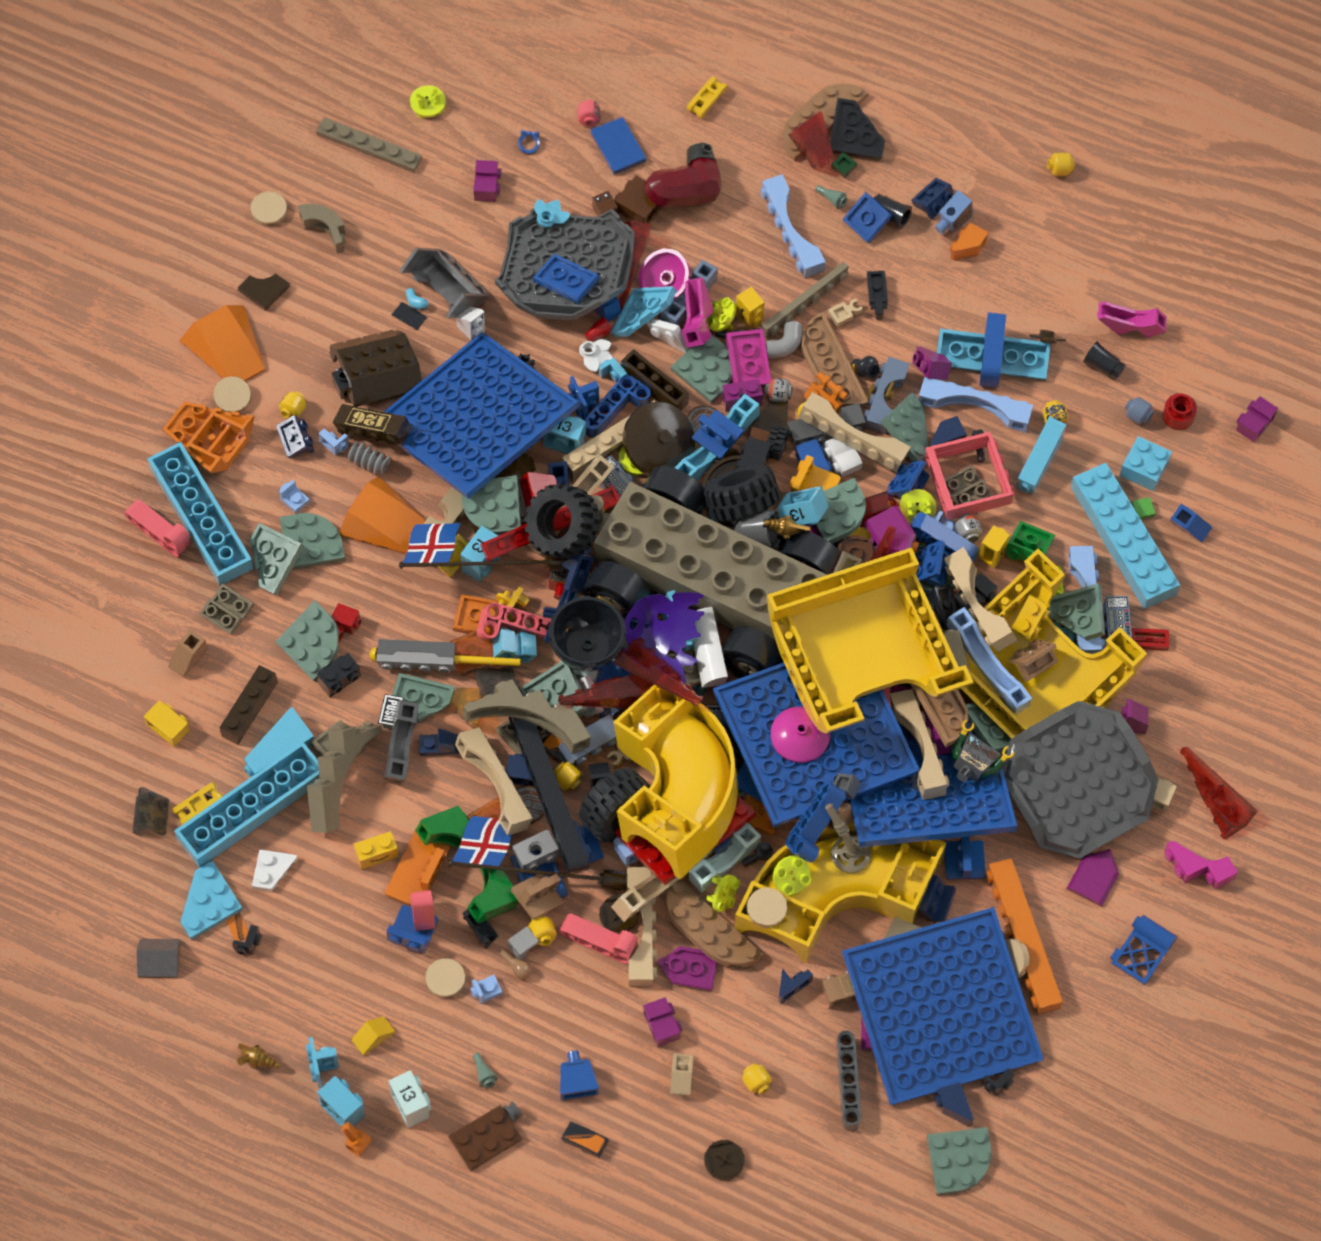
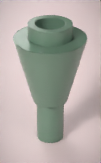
(836, 198)
(485, 1075)

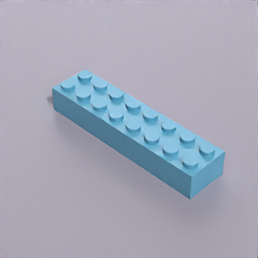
(200, 513)
(1125, 536)
(248, 805)

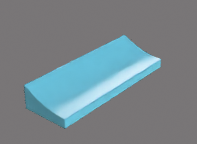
(1019, 356)

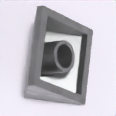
(158, 958)

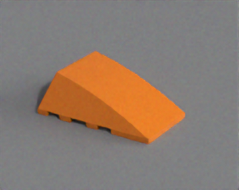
(226, 343)
(210, 434)
(381, 518)

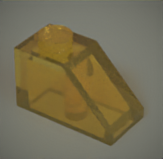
(462, 697)

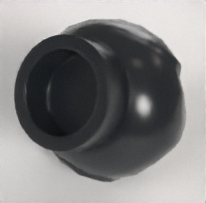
(866, 366)

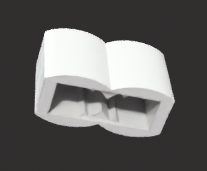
(844, 457)

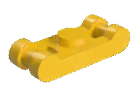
(707, 97)
(197, 802)

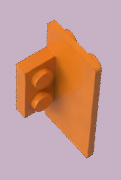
(416, 869)

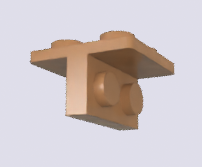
(1034, 658)
(538, 894)

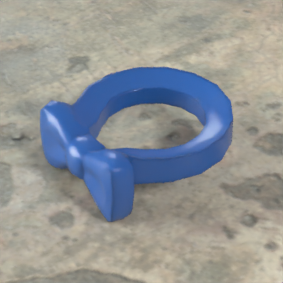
(524, 134)

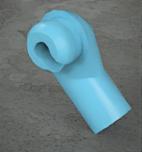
(414, 301)

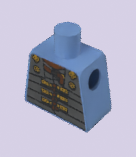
(955, 213)

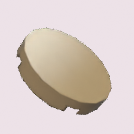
(268, 208)
(232, 394)
(767, 907)
(1019, 956)
(445, 978)

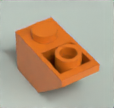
(970, 242)

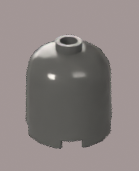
(755, 529)

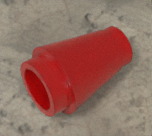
(598, 330)

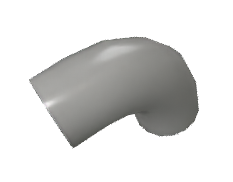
(787, 344)

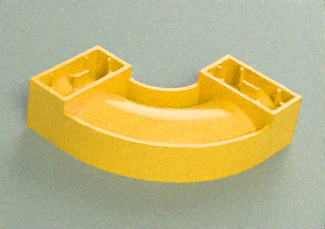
(693, 776)
(888, 885)

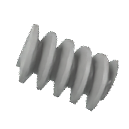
(368, 459)

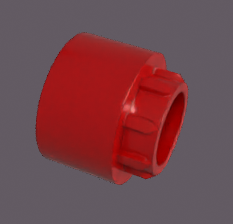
(1176, 419)

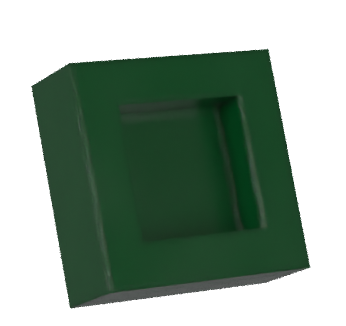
(844, 165)

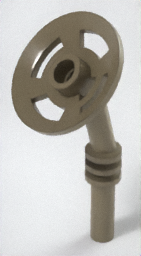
(849, 849)

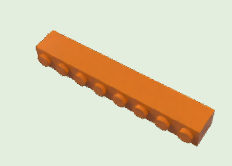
(1021, 926)

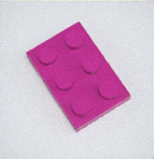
(748, 356)

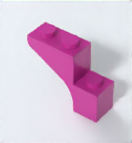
(698, 310)
(1126, 320)
(1190, 865)

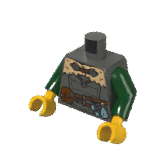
(976, 758)

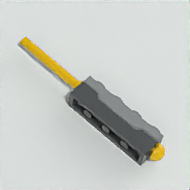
(427, 656)

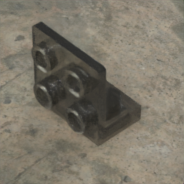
(490, 676)

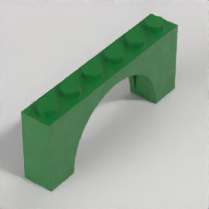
(448, 828)

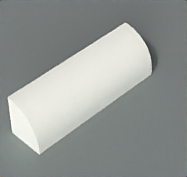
(709, 651)

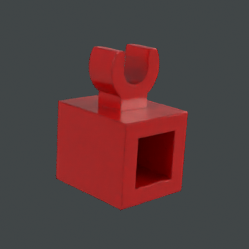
(346, 619)

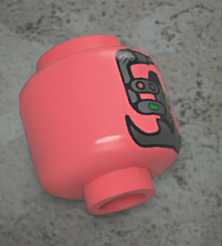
(588, 113)

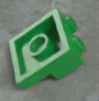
(1027, 540)

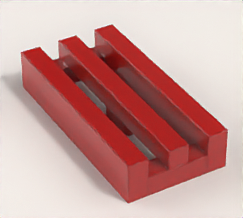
(1156, 643)

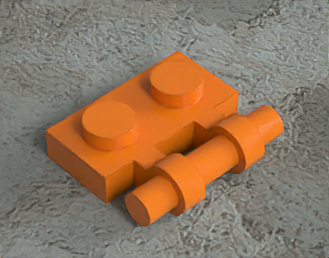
(820, 389)

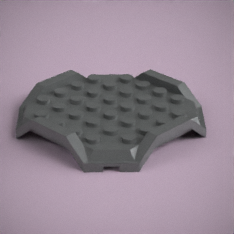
(595, 243)
(1080, 779)

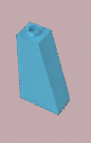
(1041, 455)
(280, 739)

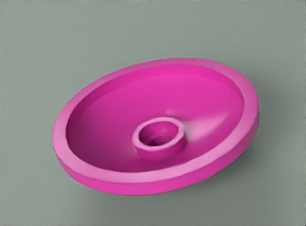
(661, 266)
(797, 745)

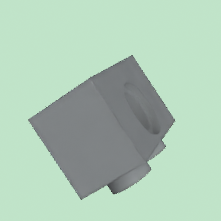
(541, 842)

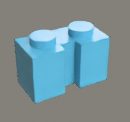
(515, 646)

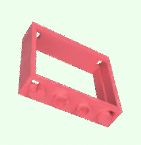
(960, 446)

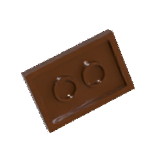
(485, 1138)

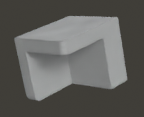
(522, 942)

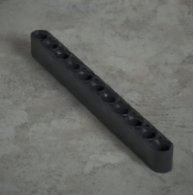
(549, 794)

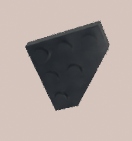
(854, 132)

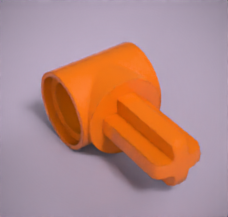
(356, 1139)

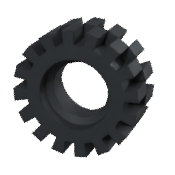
(778, 439)

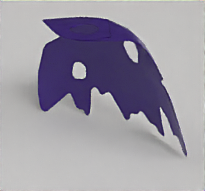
(670, 633)

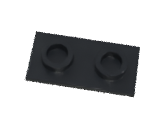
(483, 930)

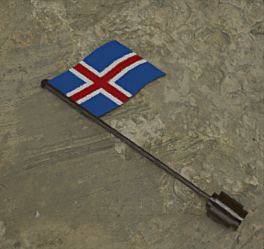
(435, 543)
(487, 843)

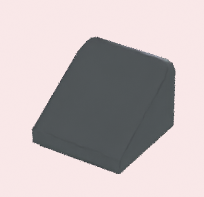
(848, 783)

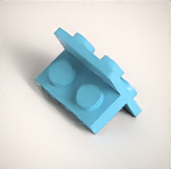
(321, 1060)

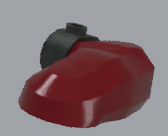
(687, 185)

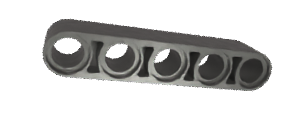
(848, 1071)

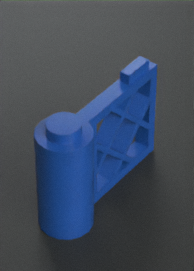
(1153, 936)

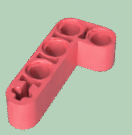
(172, 538)
(517, 625)
(422, 910)
(600, 939)

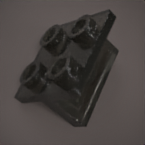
(150, 813)

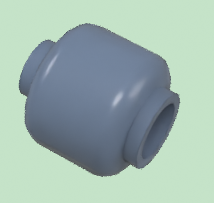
(1139, 410)

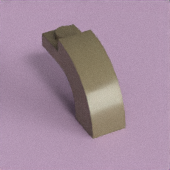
(326, 219)

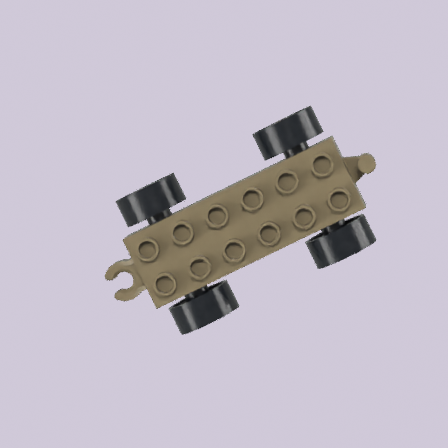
(665, 545)

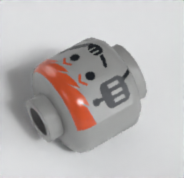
(779, 390)
(969, 527)

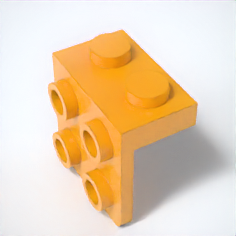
(812, 476)

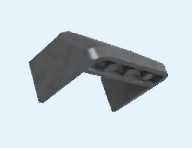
(447, 278)

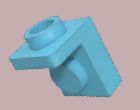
(613, 367)

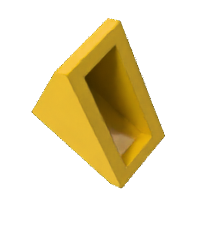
(372, 1034)

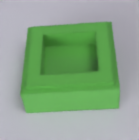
(1144, 508)

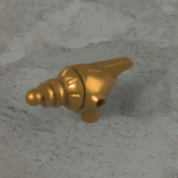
(785, 526)
(256, 1057)

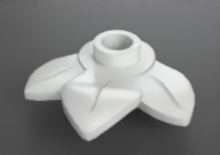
(597, 356)

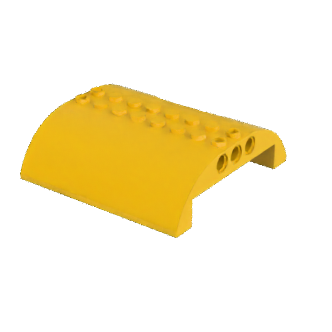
(861, 636)
(1075, 676)

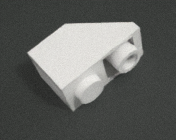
(471, 322)

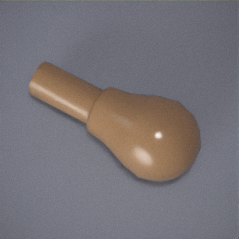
(520, 968)

